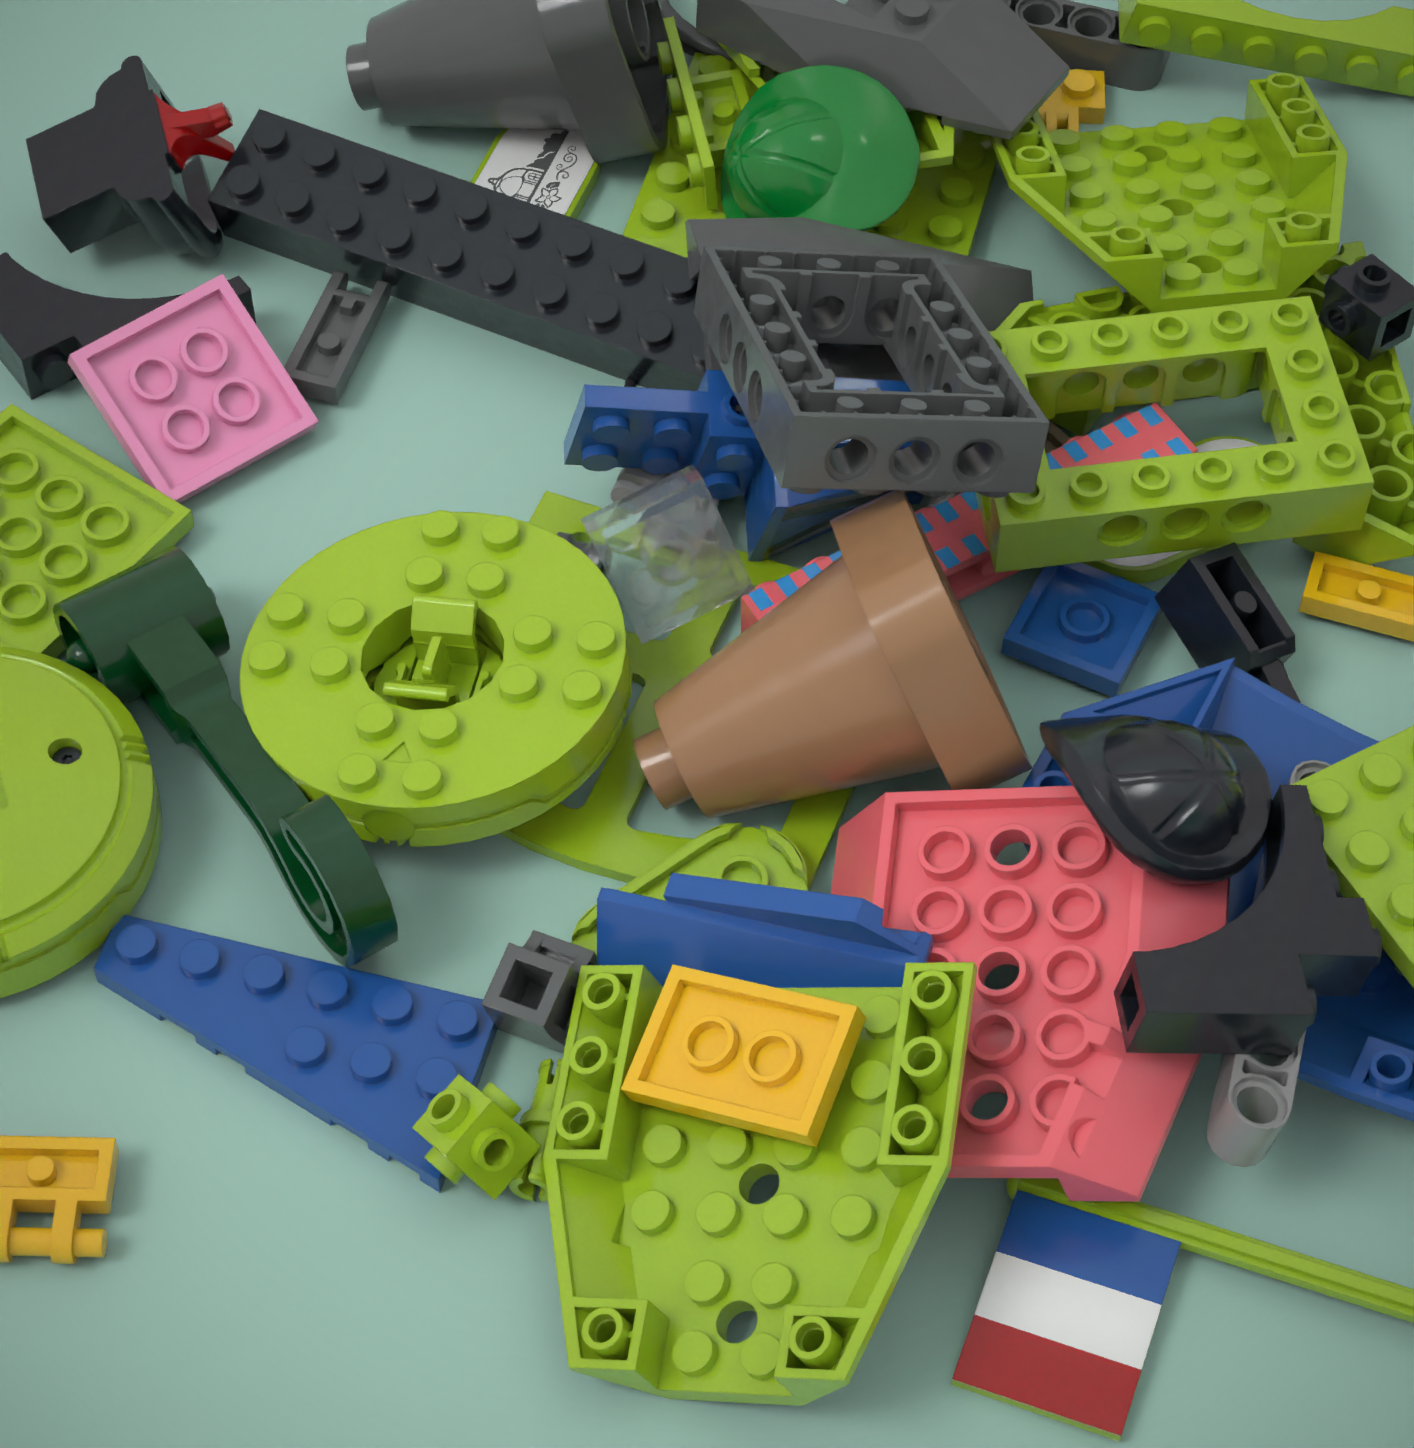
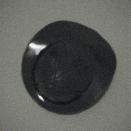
(1167, 792)

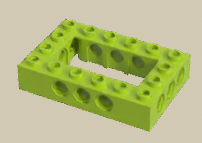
(1289, 489)

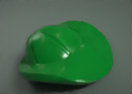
(821, 150)

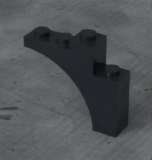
(49, 322)
(1260, 974)

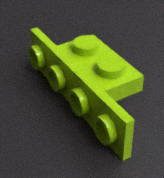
(708, 110)

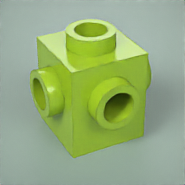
(476, 1136)

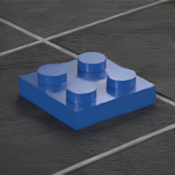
(1083, 626)

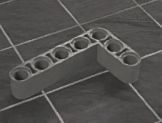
(1090, 40)

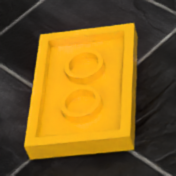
(744, 1054)

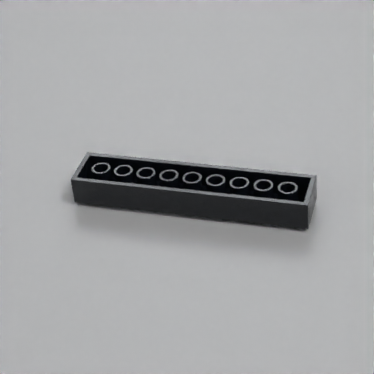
(464, 252)

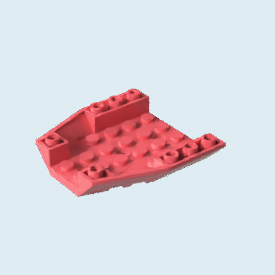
(1070, 926)

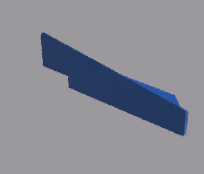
(756, 935)

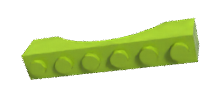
(1357, 52)

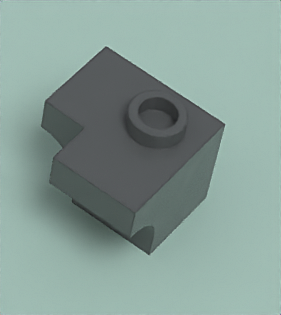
(537, 989)

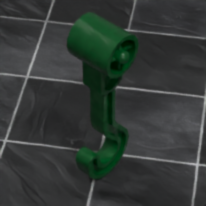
(160, 639)

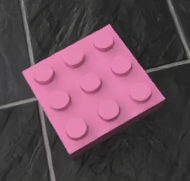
(193, 391)

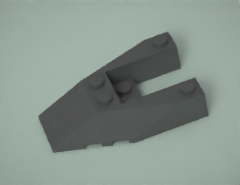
(935, 56)

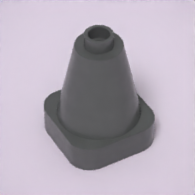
(520, 69)

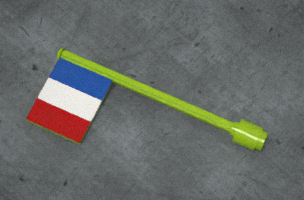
(1083, 1291)

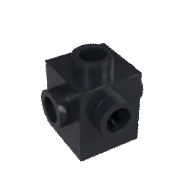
(1368, 306)

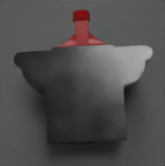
(132, 165)

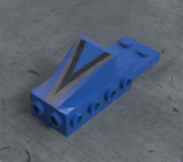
(702, 428)

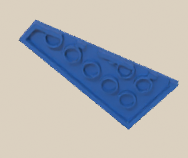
(317, 1033)

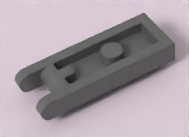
(335, 338)

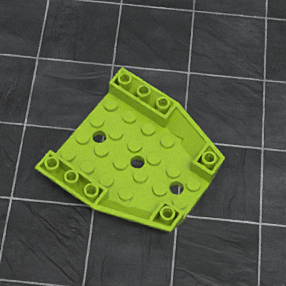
(1194, 207)
(660, 1218)

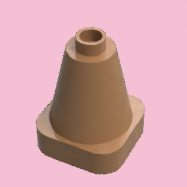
(839, 686)

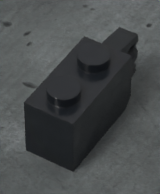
(1228, 614)

